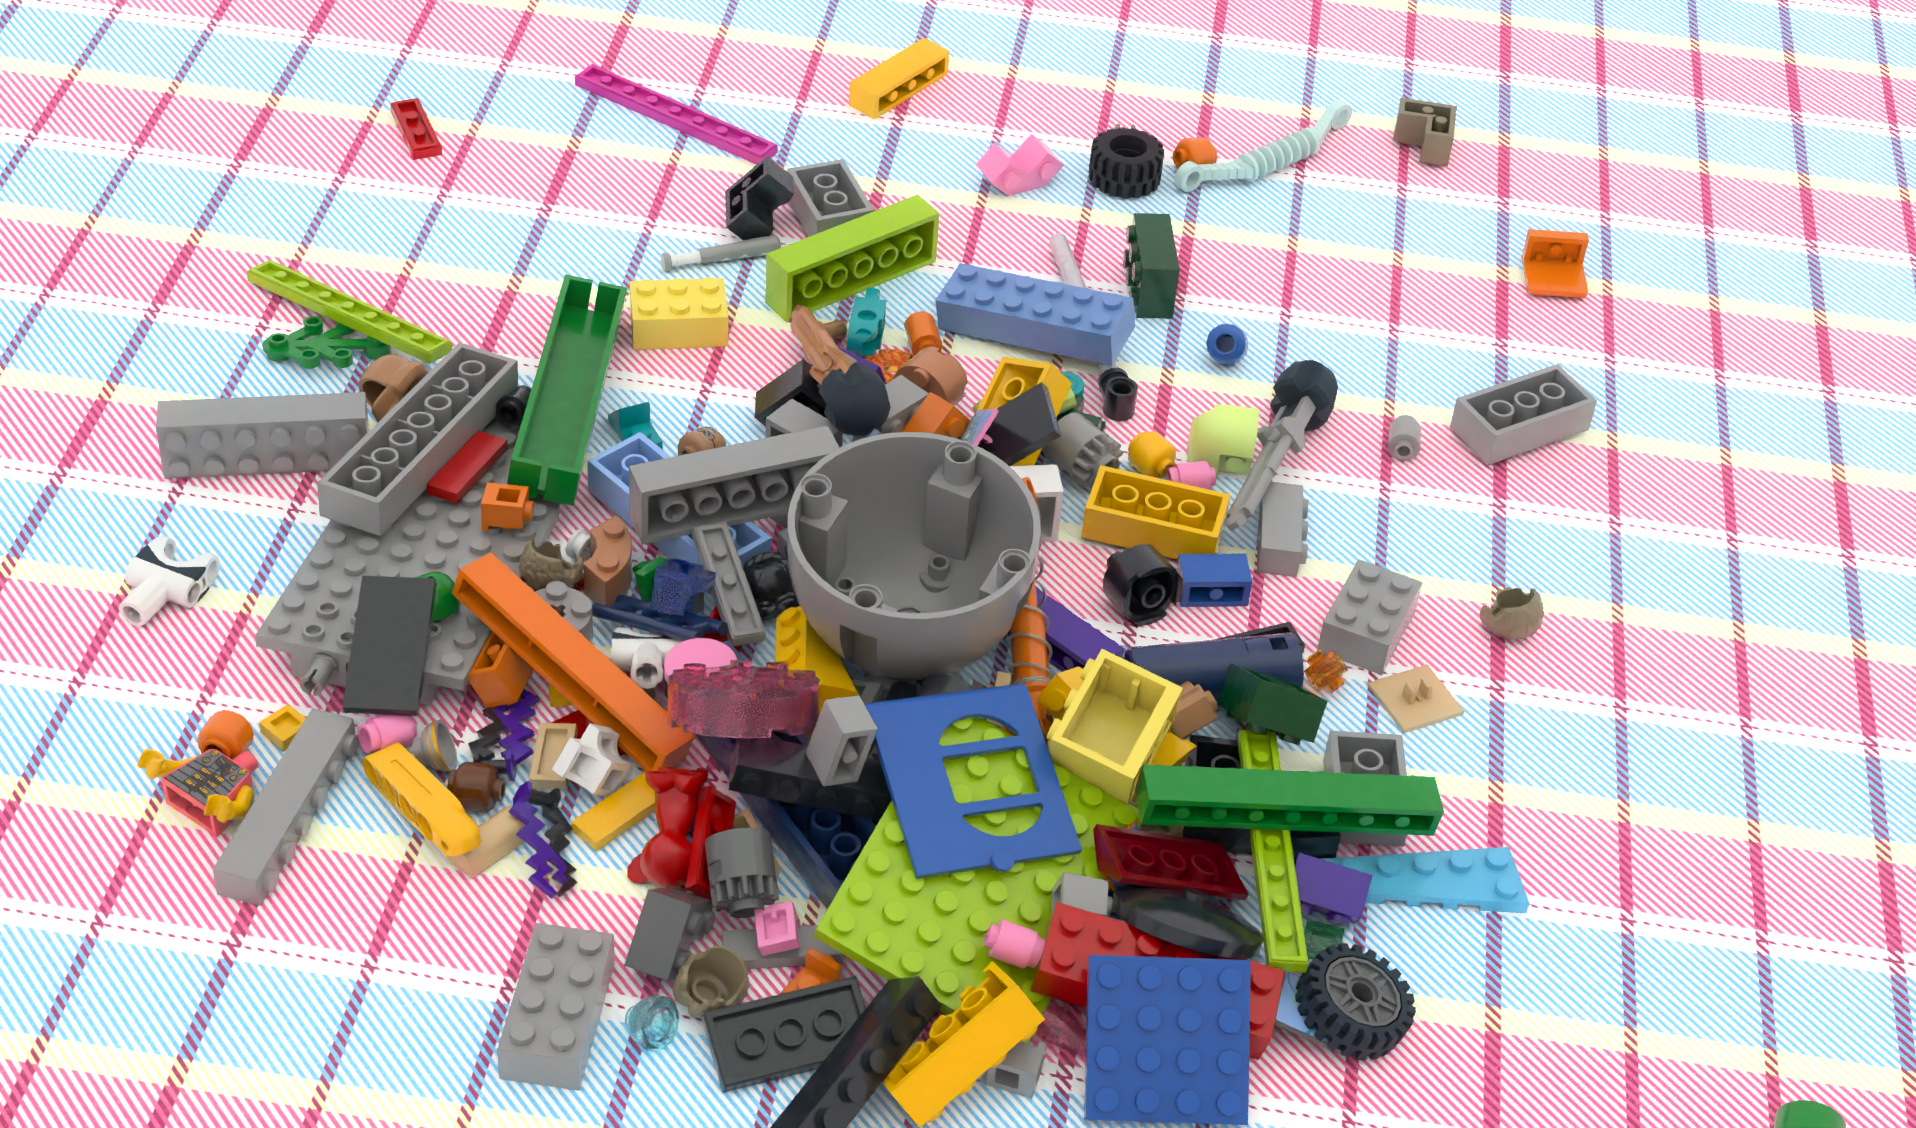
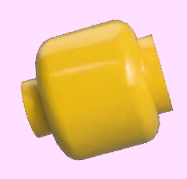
(1151, 454)

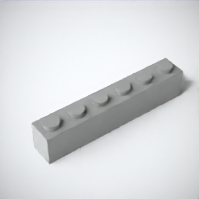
(285, 807)

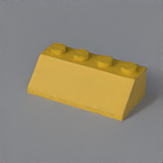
(1016, 377)

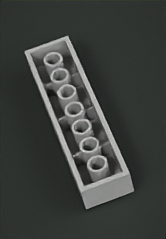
(416, 439)

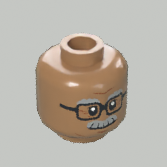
(700, 440)

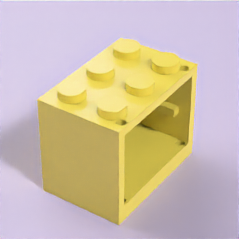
(1113, 724)

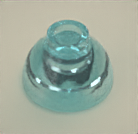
(653, 1022)

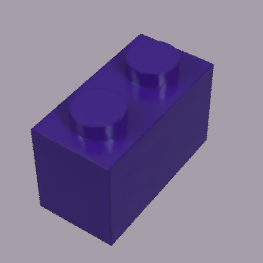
(1331, 889)

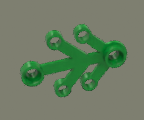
(327, 345)

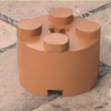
(936, 374)

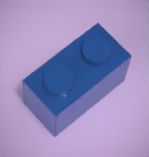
(1214, 580)

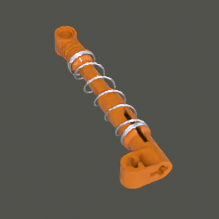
(1030, 647)

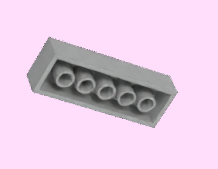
(258, 434)
(722, 483)

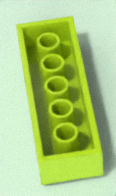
(852, 257)

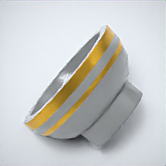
(436, 747)

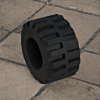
(1126, 162)

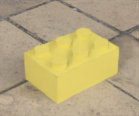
(678, 313)

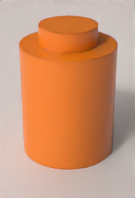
(922, 332)

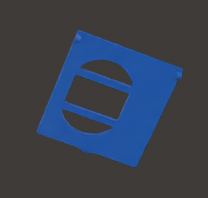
(921, 792)

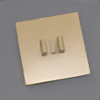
(1415, 698)

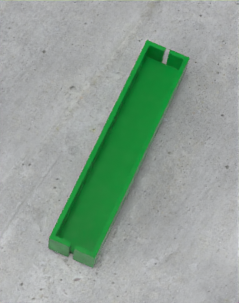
(567, 391)

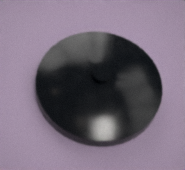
(1187, 920)

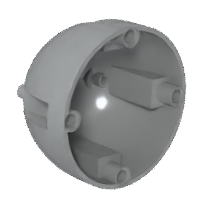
(912, 552)

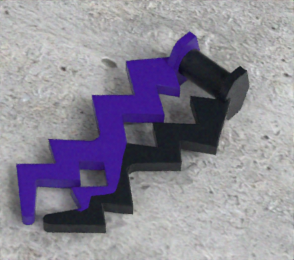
(515, 749)
(524, 811)

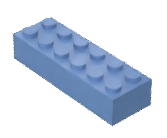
(1035, 313)

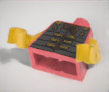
(206, 787)

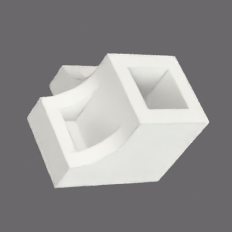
(593, 761)

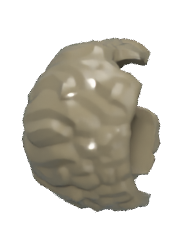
(545, 565)
(1514, 613)
(711, 981)

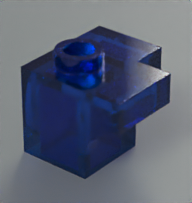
(677, 585)

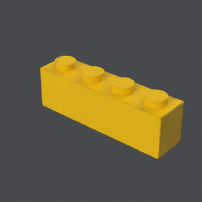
(898, 78)

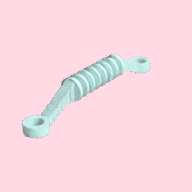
(1268, 157)

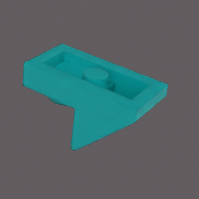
(633, 420)

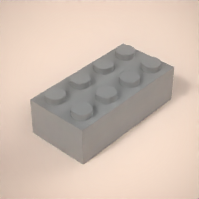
(1523, 414)
(556, 1006)

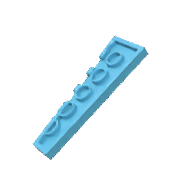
(1447, 877)

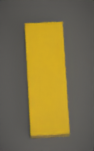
(615, 813)

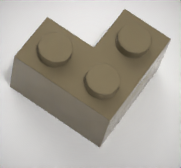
(1426, 125)

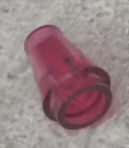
(1063, 1030)

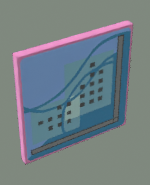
(978, 426)

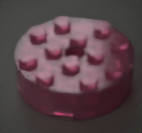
(743, 699)

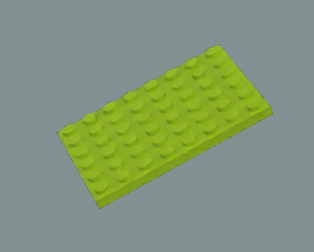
(940, 922)

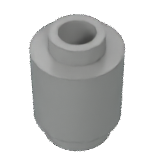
(1404, 438)

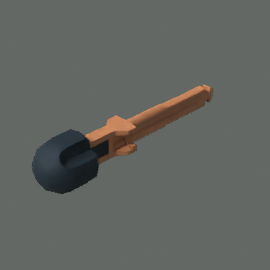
(852, 390)

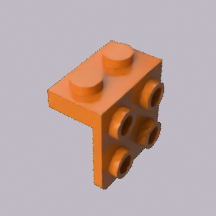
(1555, 263)

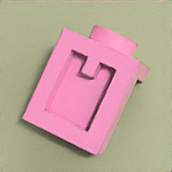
(777, 928)

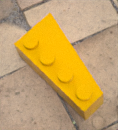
(963, 1046)

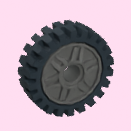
(1355, 1001)

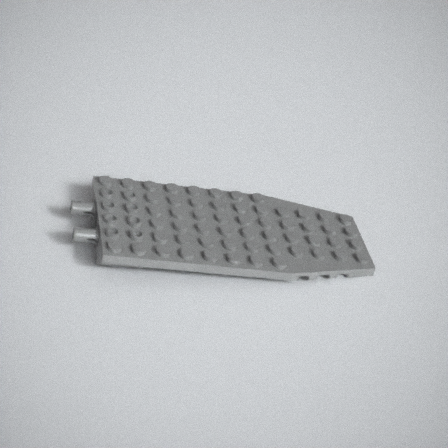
(320, 603)

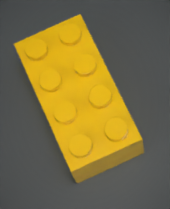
(1144, 510)

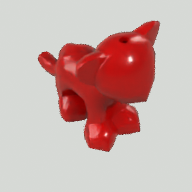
(668, 853)

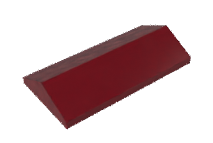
(1166, 862)

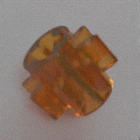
(1326, 670)

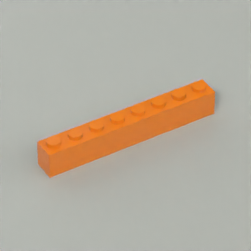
(571, 663)

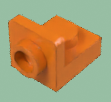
(818, 970)

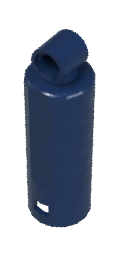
(1209, 660)

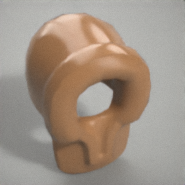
(389, 381)

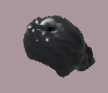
(770, 584)

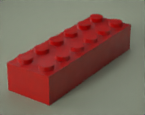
(1079, 933)

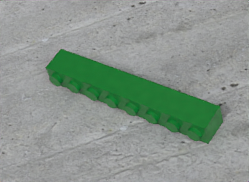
(1288, 800)

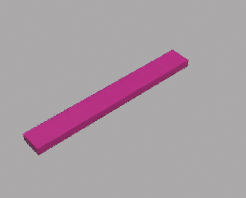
(675, 114)

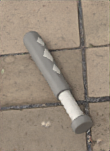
(730, 251)

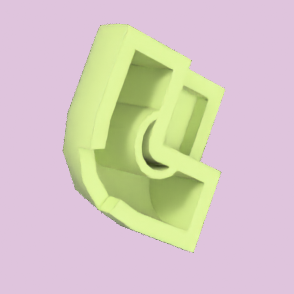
(1224, 438)

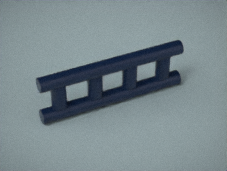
(647, 619)

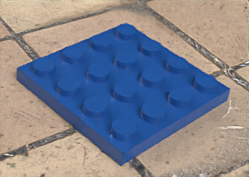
(1167, 1040)

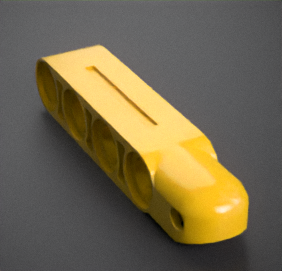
(422, 799)

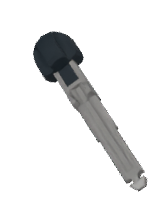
(1301, 404)

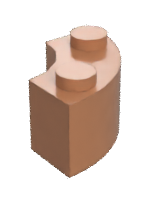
(610, 562)

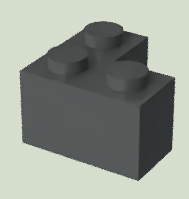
(666, 929)

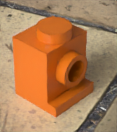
(506, 506)

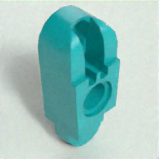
(867, 324)

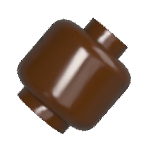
(477, 786)

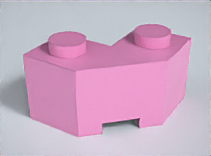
(1022, 171)

